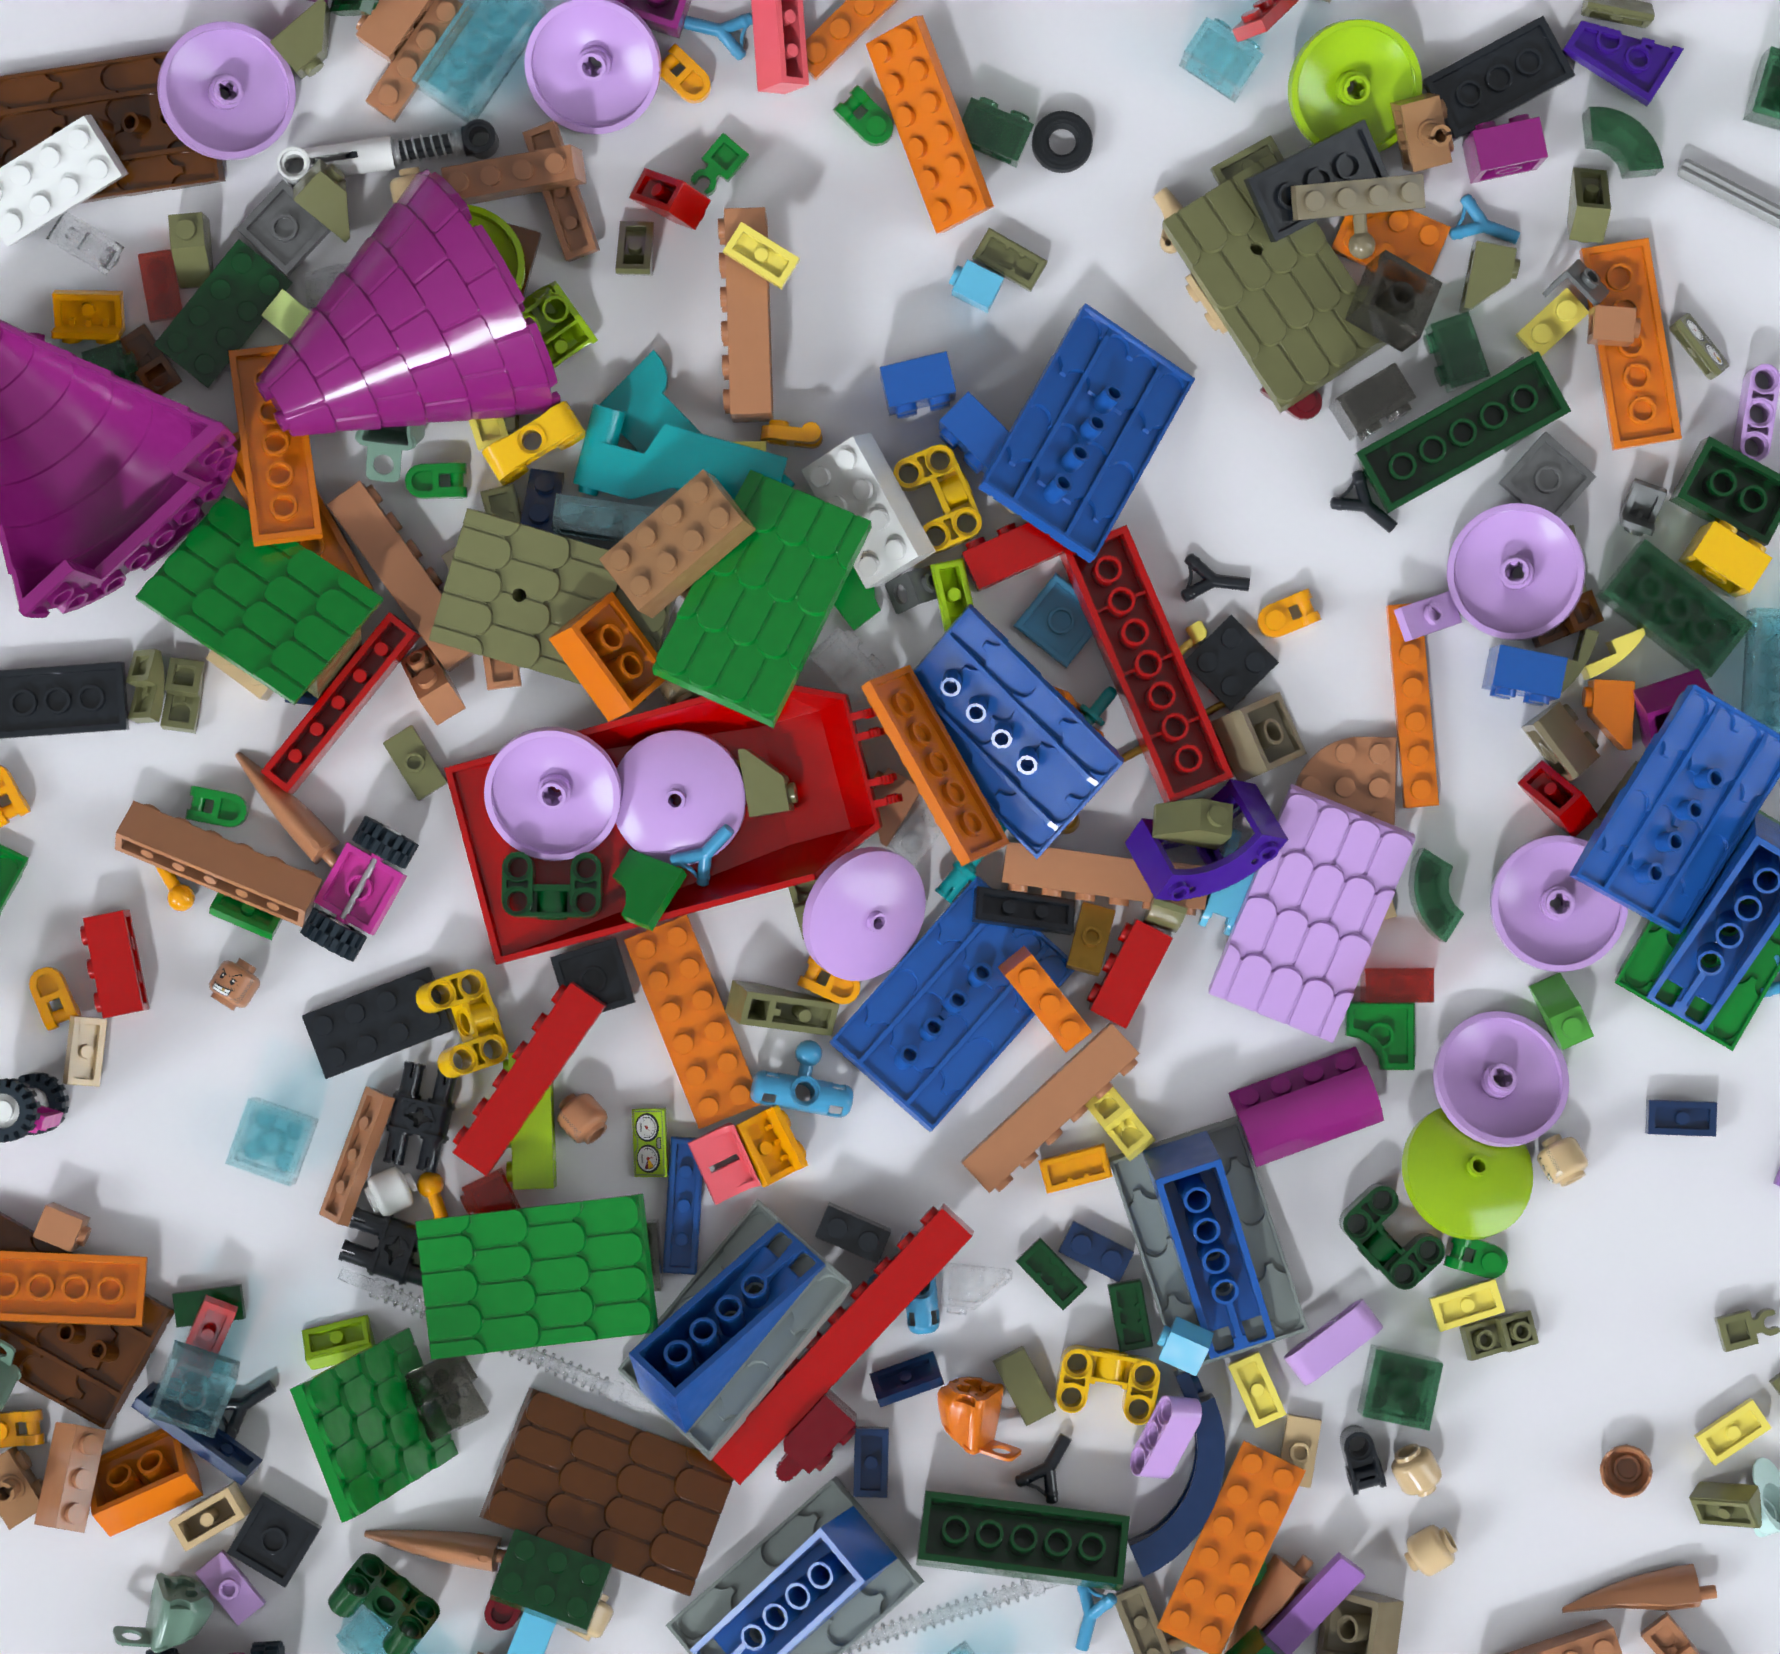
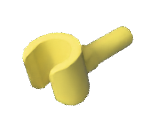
(1197, 633)

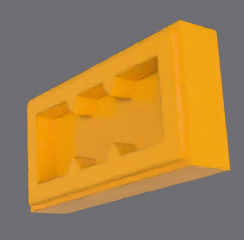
(1075, 1168)

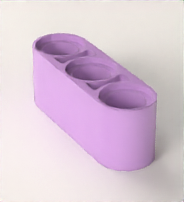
(1765, 400)
(1333, 1342)
(1165, 1437)

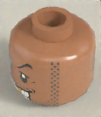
(234, 984)
(582, 1118)

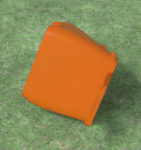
(971, 1416)

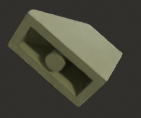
(306, 40)
(324, 196)
(1588, 205)
(191, 248)
(1487, 273)
(765, 786)
(1194, 822)

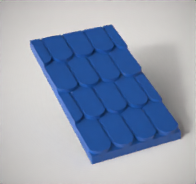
(1086, 433)
(1014, 731)
(1682, 810)
(945, 1011)

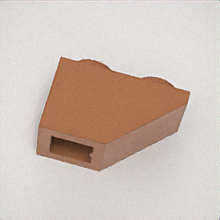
(432, 685)

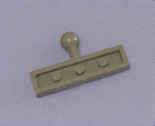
(1358, 199)
(1141, 1623)

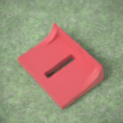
(731, 1178)

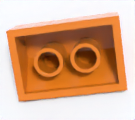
(608, 656)
(143, 1481)

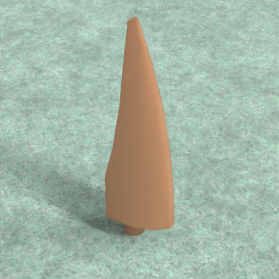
(293, 815)
(451, 1547)
(1657, 1590)
(1271, 1596)

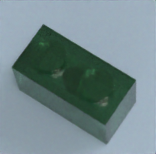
(996, 131)
(1456, 352)

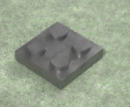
(283, 229)
(1547, 477)

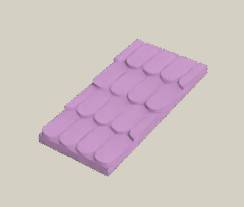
(1312, 915)

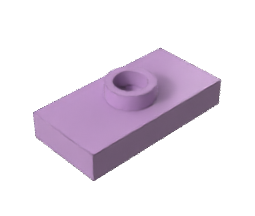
(1427, 616)
(230, 1587)

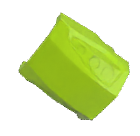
(558, 322)

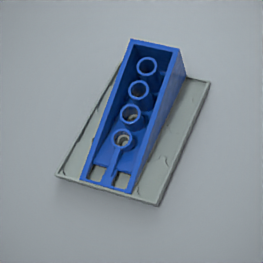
(1209, 1239)
(735, 1329)
(802, 1587)

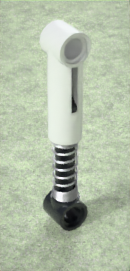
(385, 153)

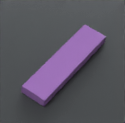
(1314, 1603)

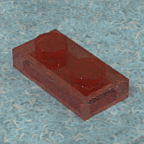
(160, 285)

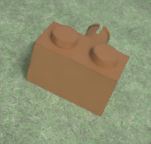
(1422, 132)
(18, 1487)

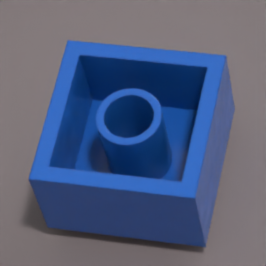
(918, 385)
(973, 432)
(1525, 674)

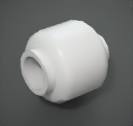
(390, 1191)

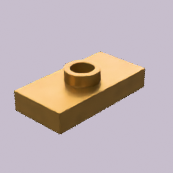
(1090, 939)

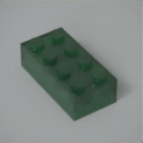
(1674, 609)

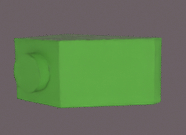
(1561, 1011)

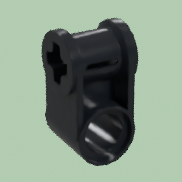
(1362, 1466)

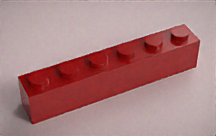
(340, 703)
(529, 1078)

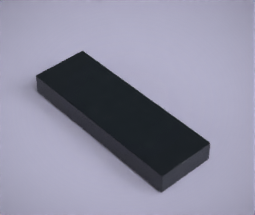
(1023, 910)

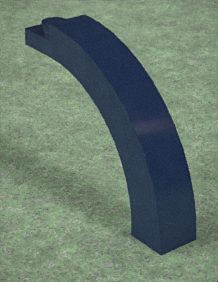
(1189, 1514)

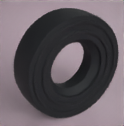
(1052, 160)

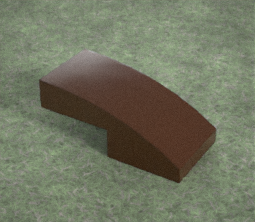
(154, 366)
(1583, 616)

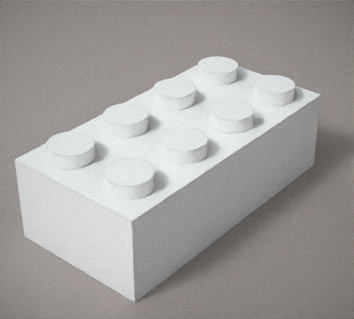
(55, 178)
(862, 482)

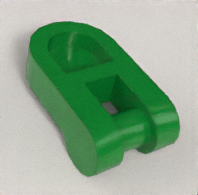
(874, 127)
(424, 481)
(227, 810)
(1487, 1259)

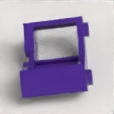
(1177, 867)

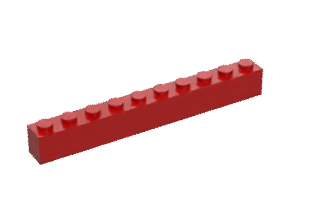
(846, 1339)

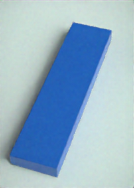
(682, 1210)

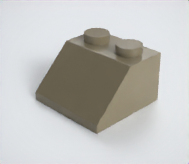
(1258, 737)
(1562, 741)
(1362, 1625)

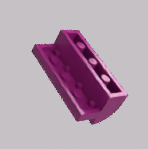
(1307, 1106)

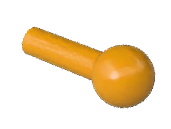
(179, 896)
(430, 1186)

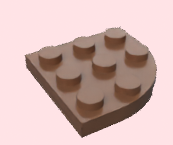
(1355, 774)

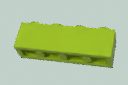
(534, 1146)

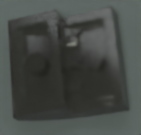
(445, 1396)

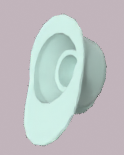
(1767, 1478)

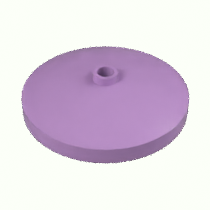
(248, 69)
(574, 89)
(1483, 567)
(683, 765)
(546, 821)
(864, 913)
(1538, 934)
(1524, 1063)

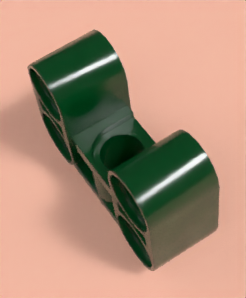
(552, 900)
(1379, 1245)
(390, 1598)

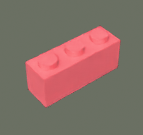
(779, 45)

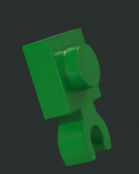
(722, 161)

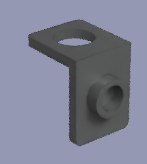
(1584, 279)
(919, 589)

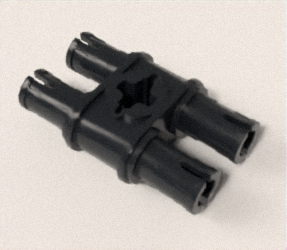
(404, 1125)
(379, 1259)

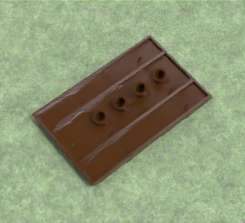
(126, 108)
(79, 1364)
(608, 1491)

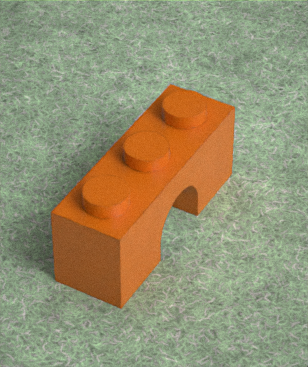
(1045, 999)

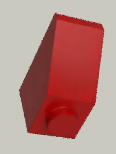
(670, 198)
(1558, 799)

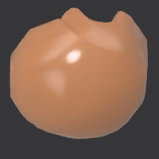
(1626, 1471)

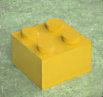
(1726, 558)

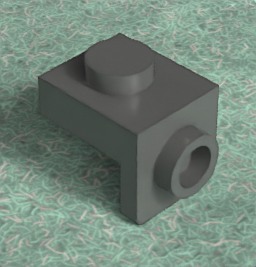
(1642, 508)

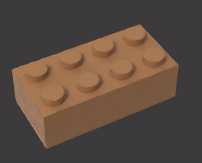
(677, 544)

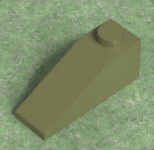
(780, 1009)

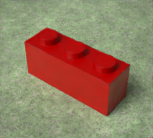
(1008, 554)
(114, 964)
(1128, 972)

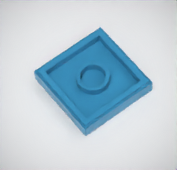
(1056, 621)

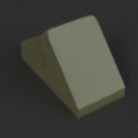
(635, 248)

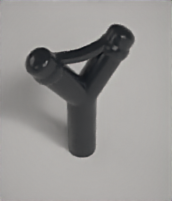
(1363, 503)
(1209, 580)
(242, 1404)
(1046, 1470)

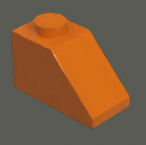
(1611, 709)

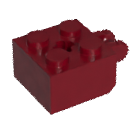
(814, 1437)

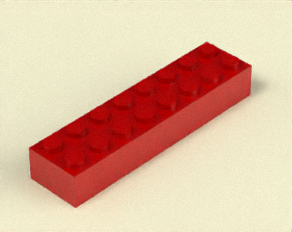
(1147, 668)

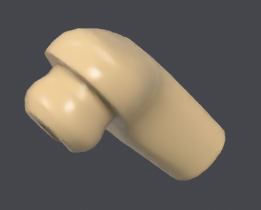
(1169, 205)

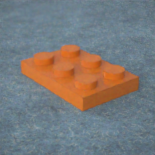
(1400, 232)

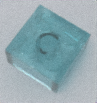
(1221, 60)
(272, 1141)
(194, 1389)

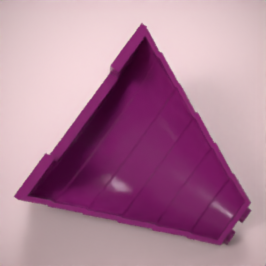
(414, 330)
(94, 474)

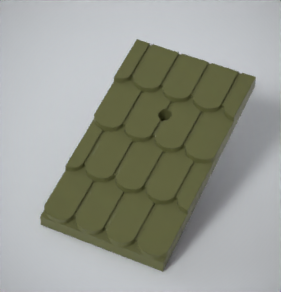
(1274, 298)
(560, 576)

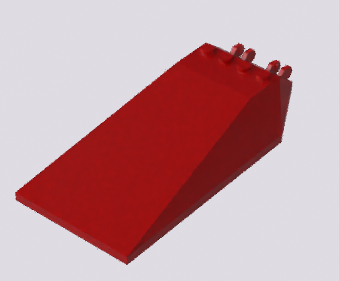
(810, 743)

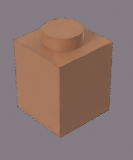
(1612, 326)
(62, 1227)

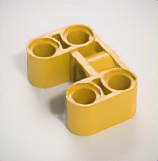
(510, 457)
(952, 492)
(475, 1019)
(1108, 1367)

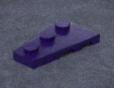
(1623, 61)

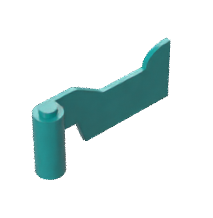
(648, 407)
(668, 462)

